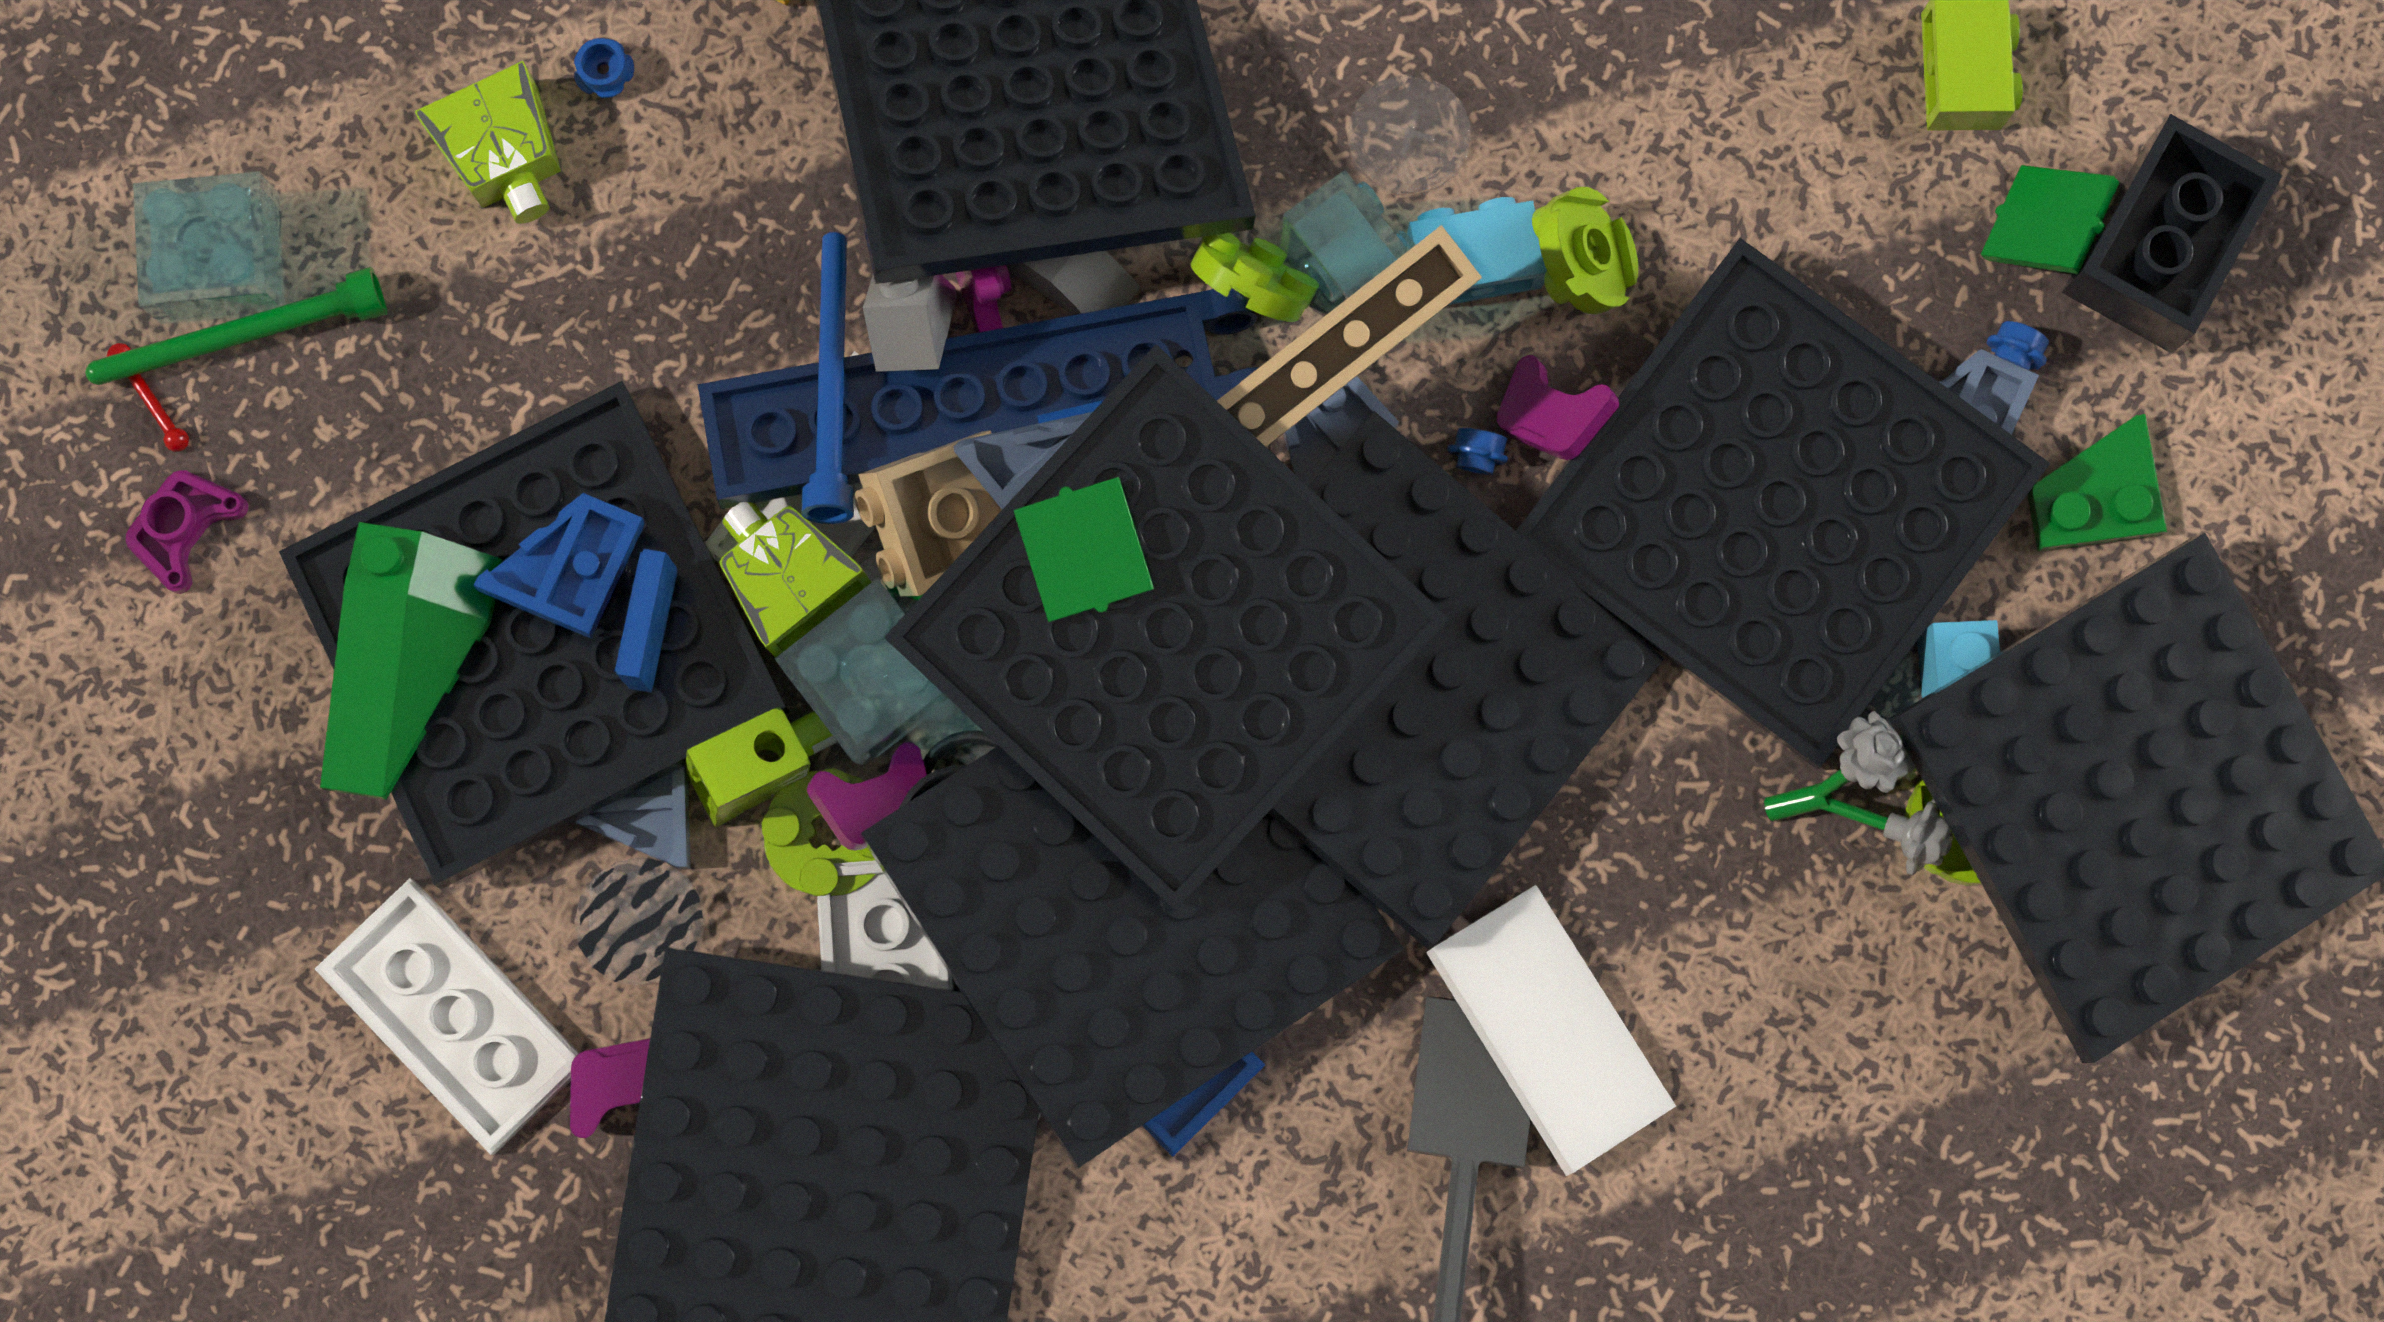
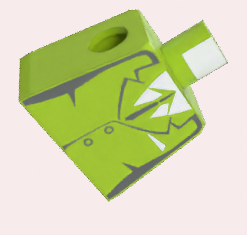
(497, 140)
(786, 573)
(732, 776)

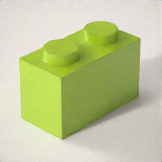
(1970, 64)

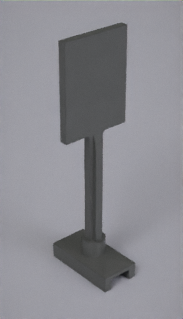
(1471, 1118)

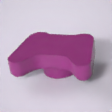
(981, 291)
(1550, 418)
(175, 521)
(858, 806)
(605, 1080)

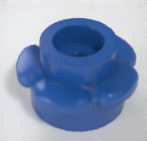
(592, 56)
(2019, 345)
(1478, 450)

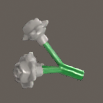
(1878, 758)

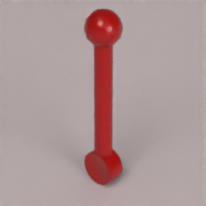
(174, 438)

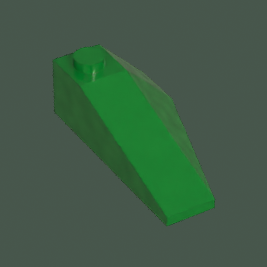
(399, 649)

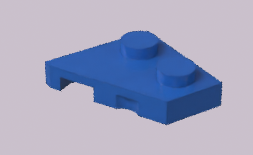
(568, 566)

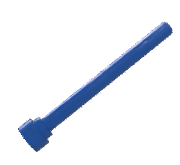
(828, 495)

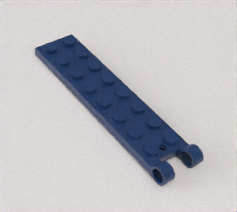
(993, 380)

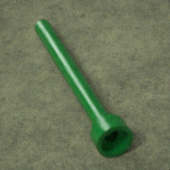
(355, 297)

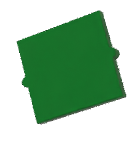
(2050, 218)
(1083, 549)

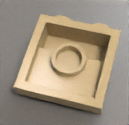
(924, 514)

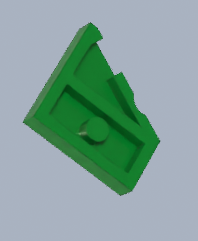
(2101, 493)

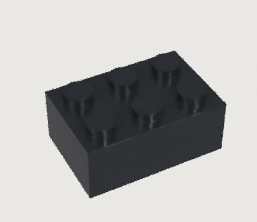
(2173, 234)

